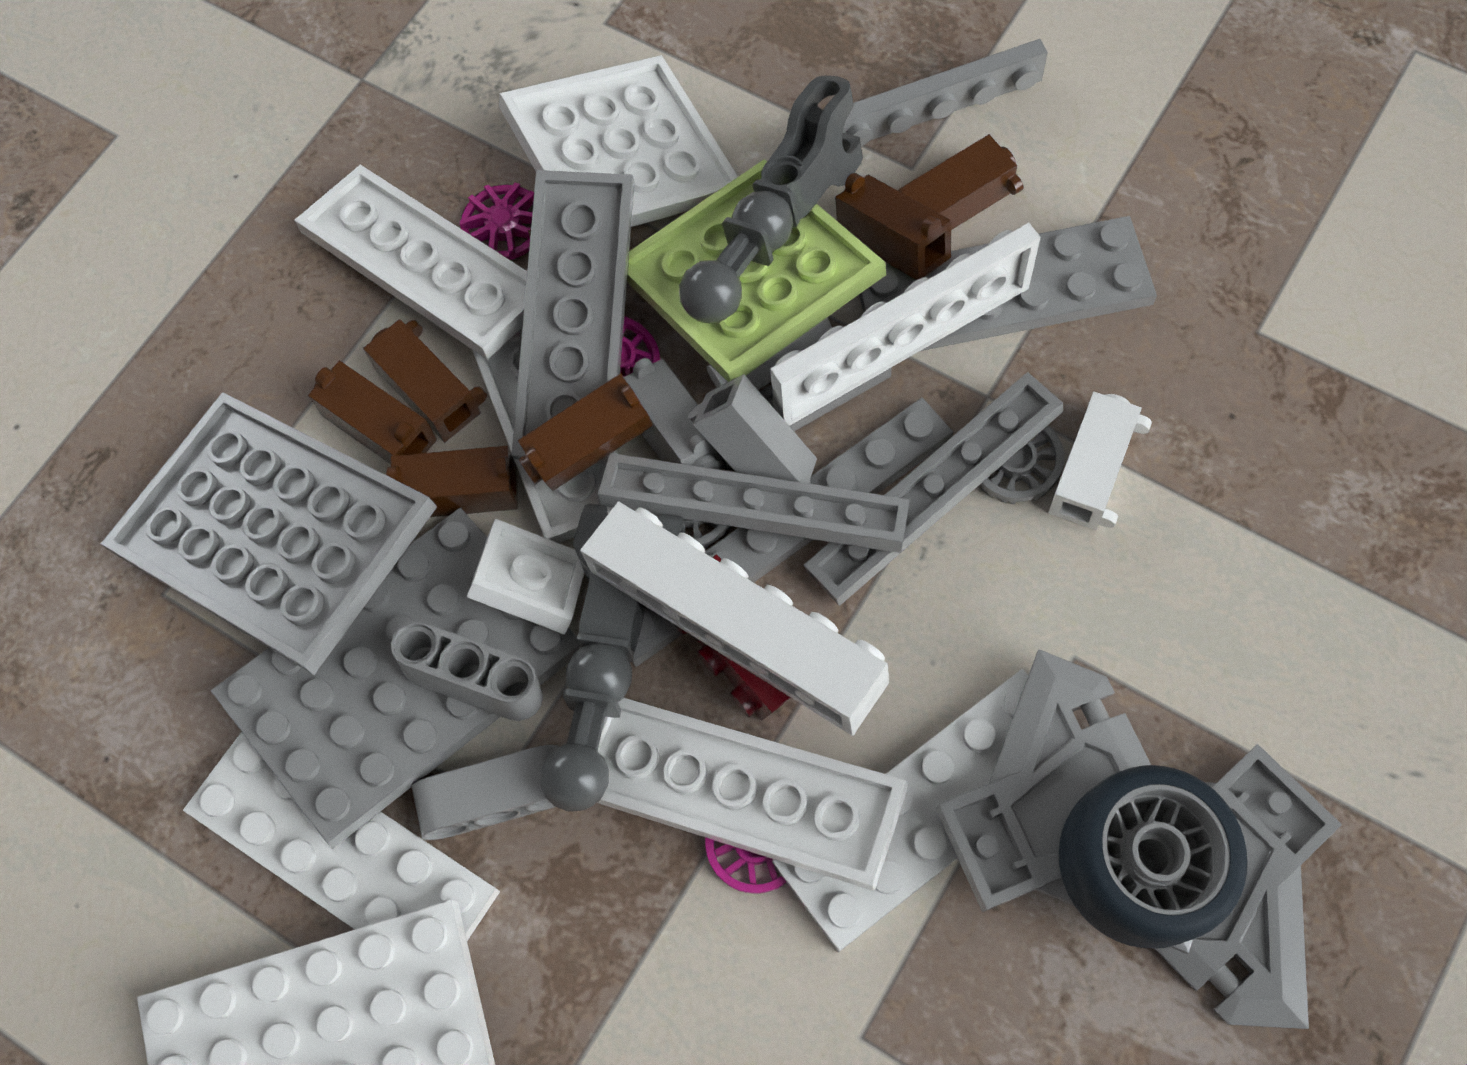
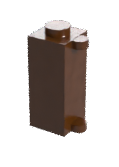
(967, 181)
(894, 225)
(423, 379)
(369, 413)
(583, 433)
(464, 479)

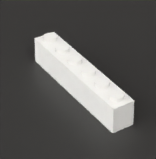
(738, 617)

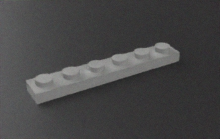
(947, 92)
(944, 480)
(755, 502)

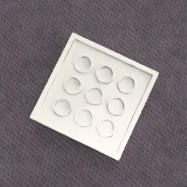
(622, 123)

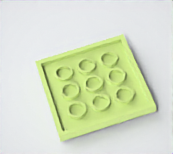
(780, 302)

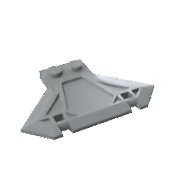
(1047, 763)
(1267, 925)

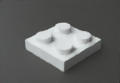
(528, 577)

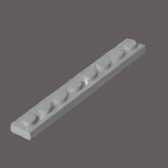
(862, 468)

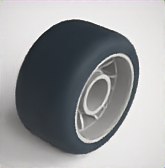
(1193, 848)

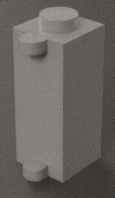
(668, 406)
(752, 433)

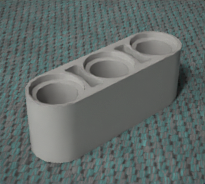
(453, 652)
(482, 794)

